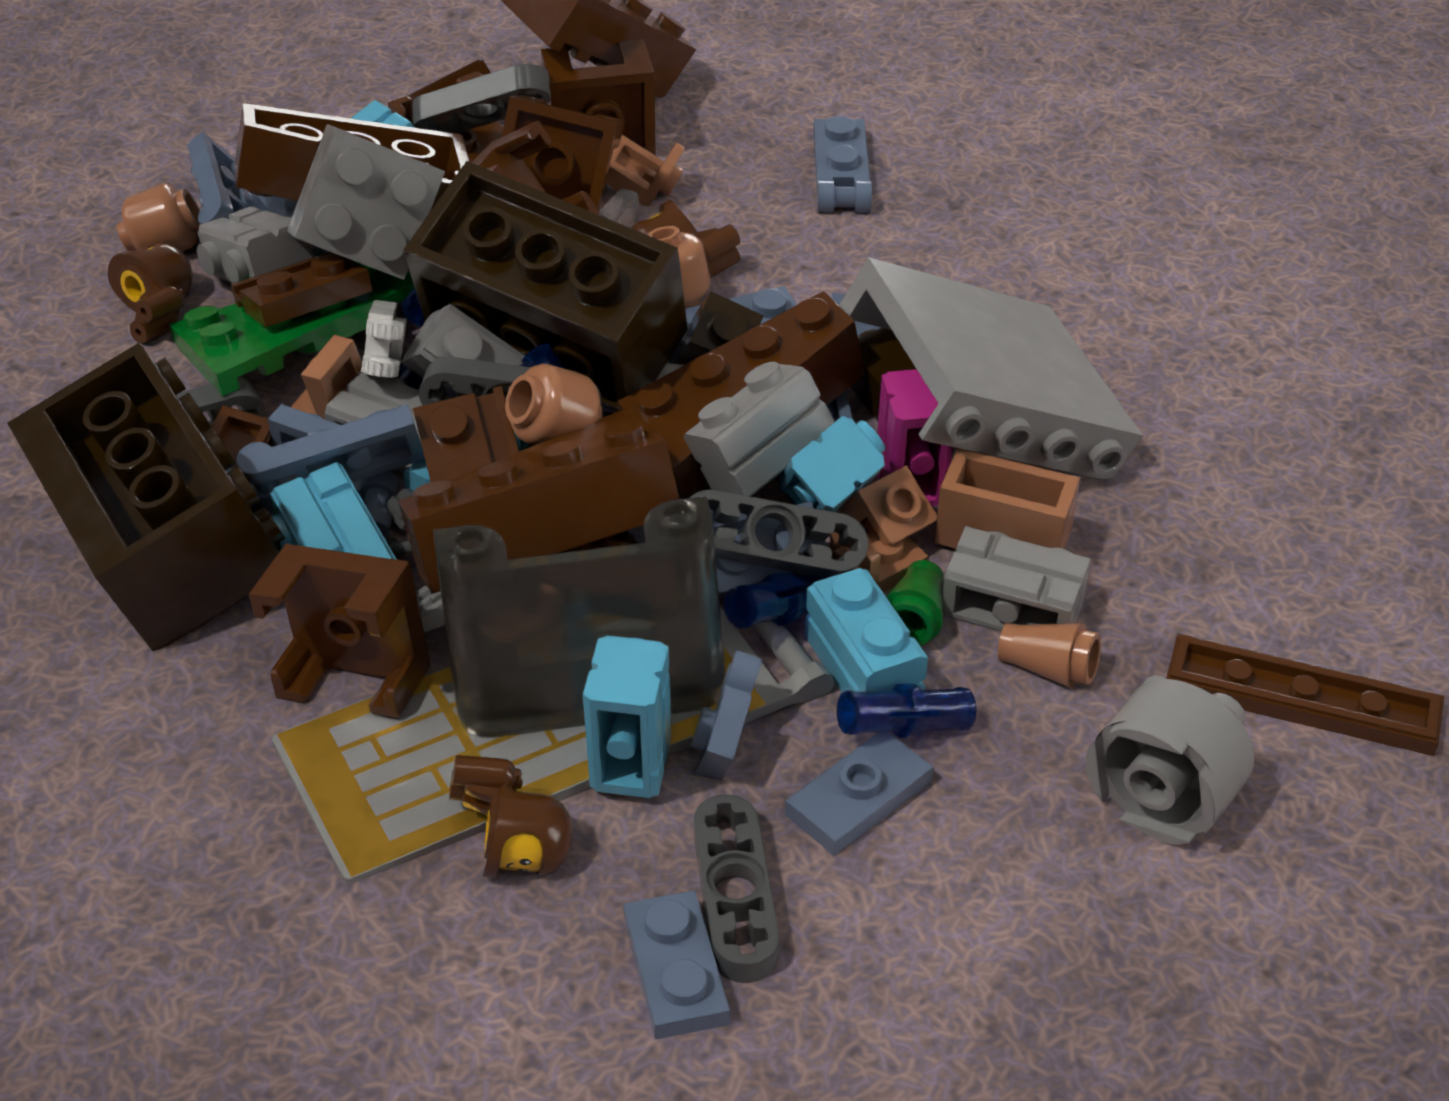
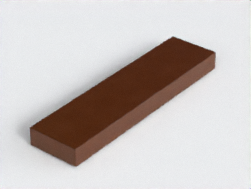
(1311, 694)

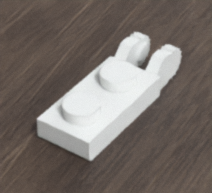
(383, 340)

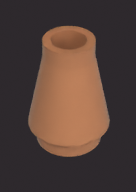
(1054, 651)

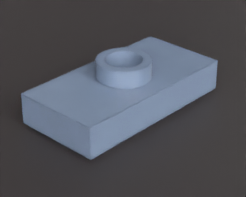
(858, 791)

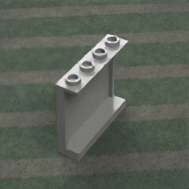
(1000, 371)

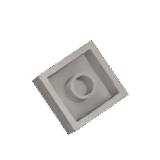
(364, 201)

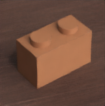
(1005, 498)

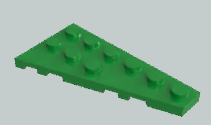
(232, 343)

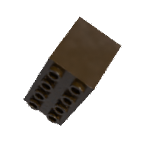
(551, 277)
(149, 495)

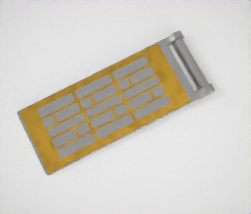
(384, 781)

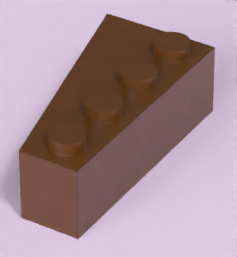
(596, 27)
(280, 145)
(809, 335)
(551, 493)

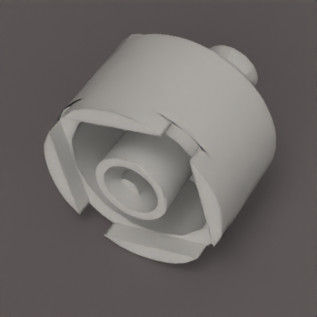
(1172, 759)

